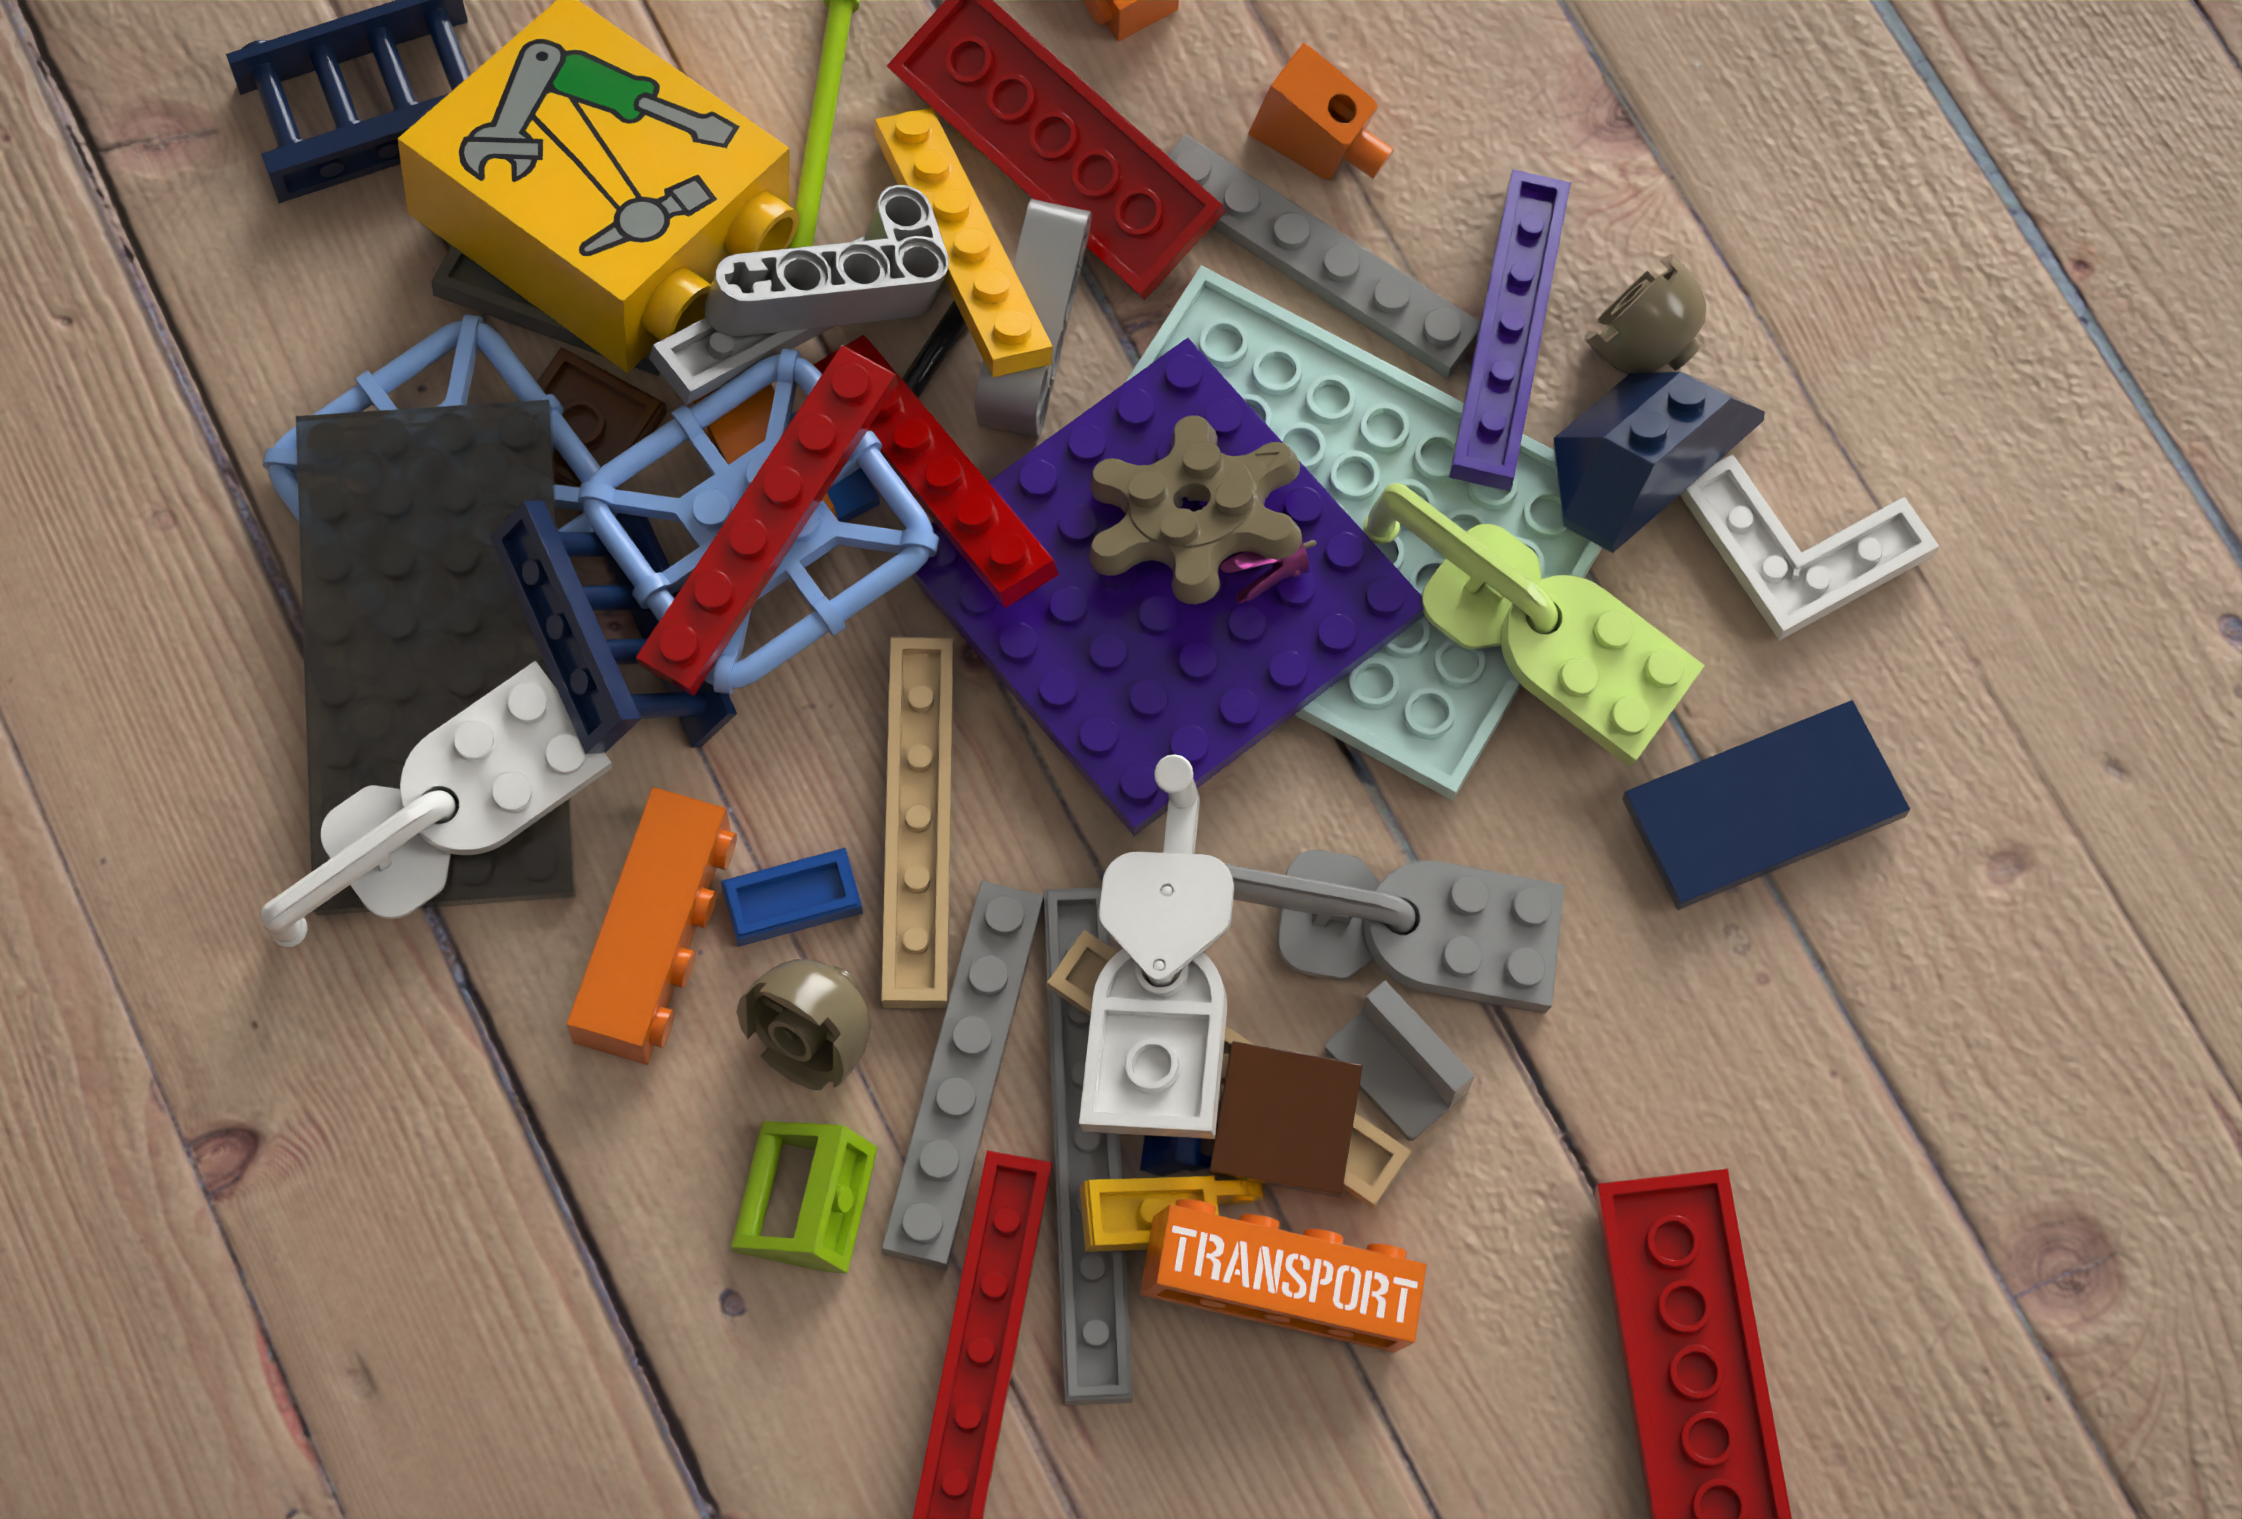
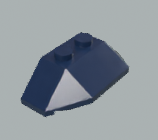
(1643, 450)

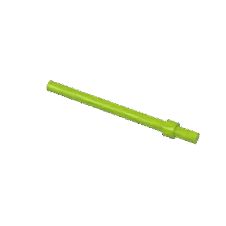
(822, 119)

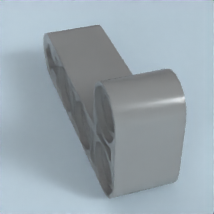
(1049, 271)
(836, 284)

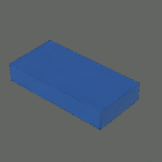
(791, 897)

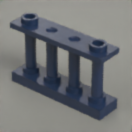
(355, 145)
(572, 640)

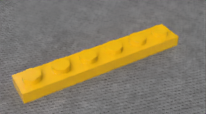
(978, 268)

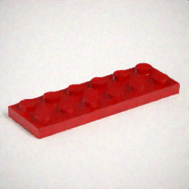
(1057, 138)
(1691, 1348)

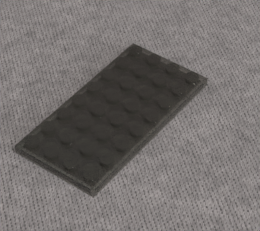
(417, 612)

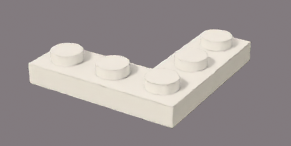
(1795, 585)

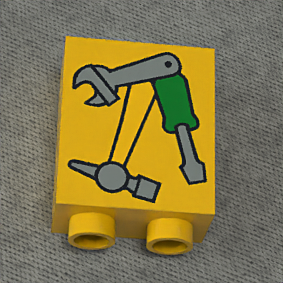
(596, 181)

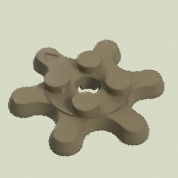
(1198, 540)

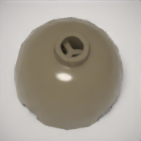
(1653, 322)
(808, 1021)

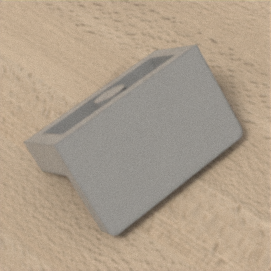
(1403, 1061)

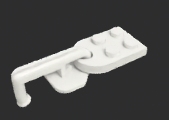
(502, 760)
(1162, 1045)

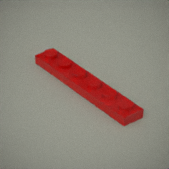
(955, 492)
(767, 520)
(983, 1338)

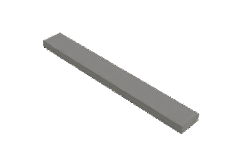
(1090, 1282)

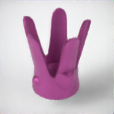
(1282, 568)

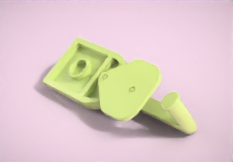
(1596, 670)

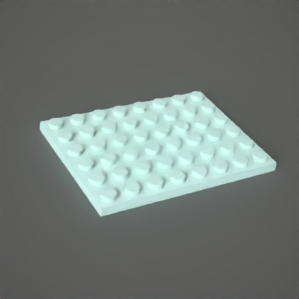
(1357, 430)

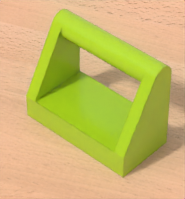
(830, 1202)

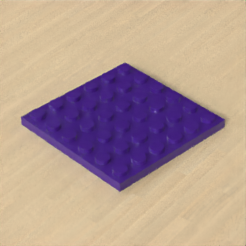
(1117, 659)

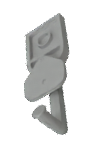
(1471, 938)

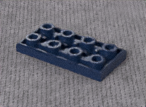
(1765, 804)

